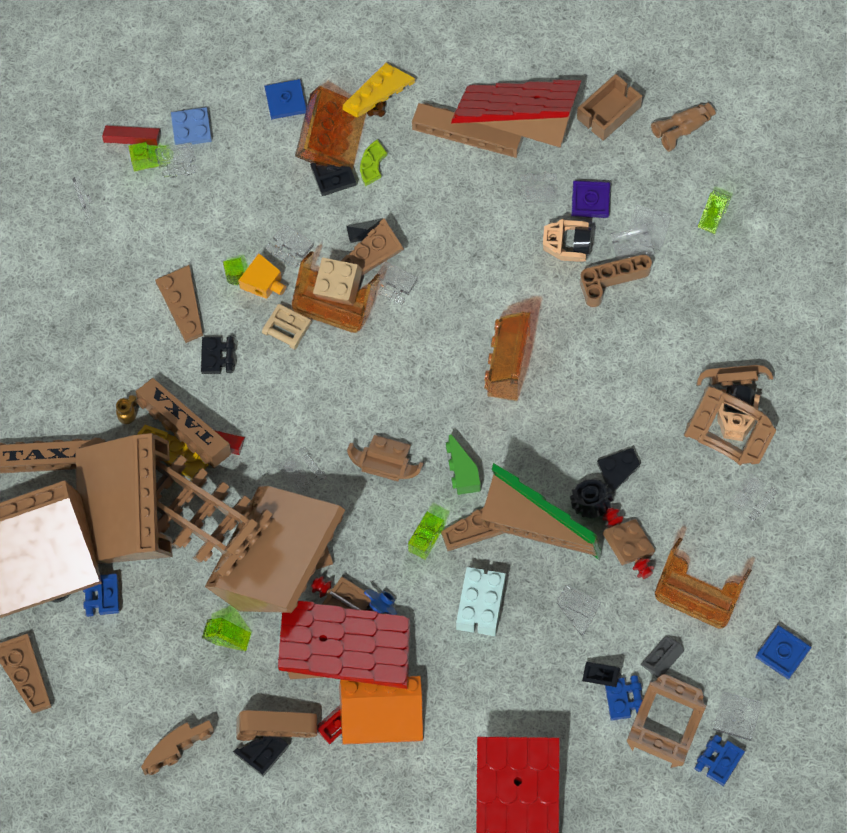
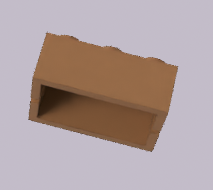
(609, 107)

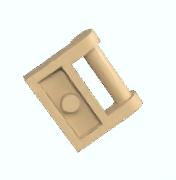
(289, 321)

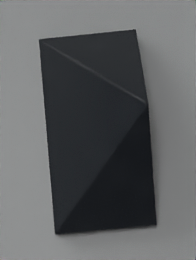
(359, 231)
(601, 674)

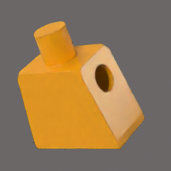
(262, 278)

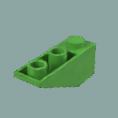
(465, 470)

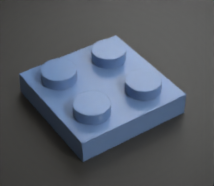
(191, 126)

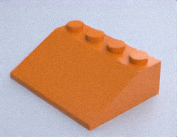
(380, 712)

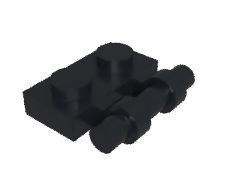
(211, 355)

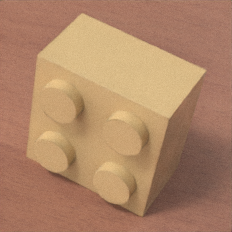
(337, 281)

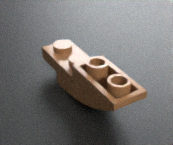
(167, 750)

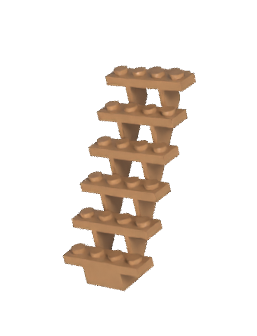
(236, 548)

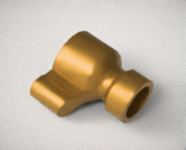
(125, 409)

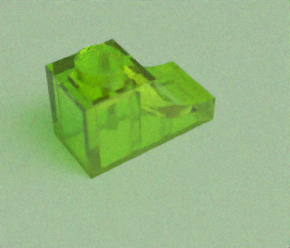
(143, 156)
(714, 211)

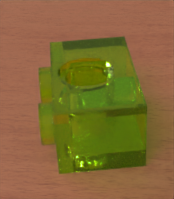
(425, 535)

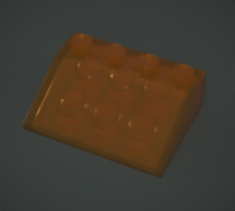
(328, 131)

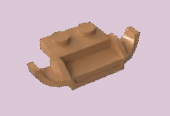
(728, 375)
(385, 459)

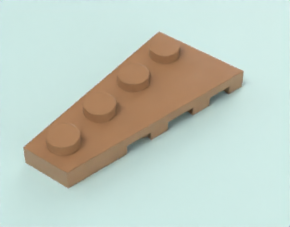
(375, 248)
(181, 301)
(467, 532)
(23, 670)

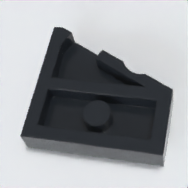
(332, 178)
(618, 468)
(262, 753)

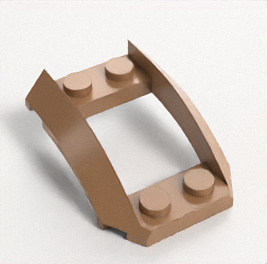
(705, 414)
(660, 745)

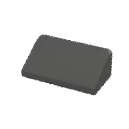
(663, 656)

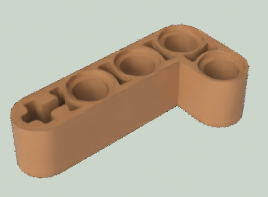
(632, 264)
(276, 724)

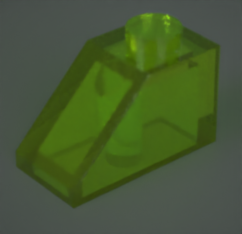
(226, 634)

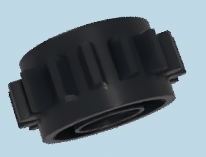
(591, 498)

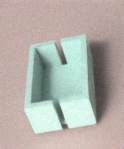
(481, 601)

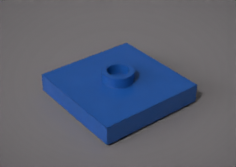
(285, 99)
(783, 652)

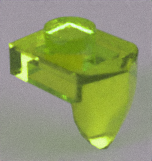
(233, 270)

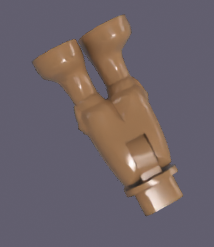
(687, 121)

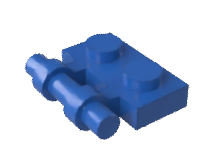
(107, 596)
(618, 701)
(725, 763)

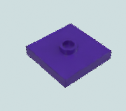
(590, 199)

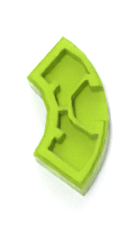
(370, 162)

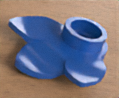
(381, 602)

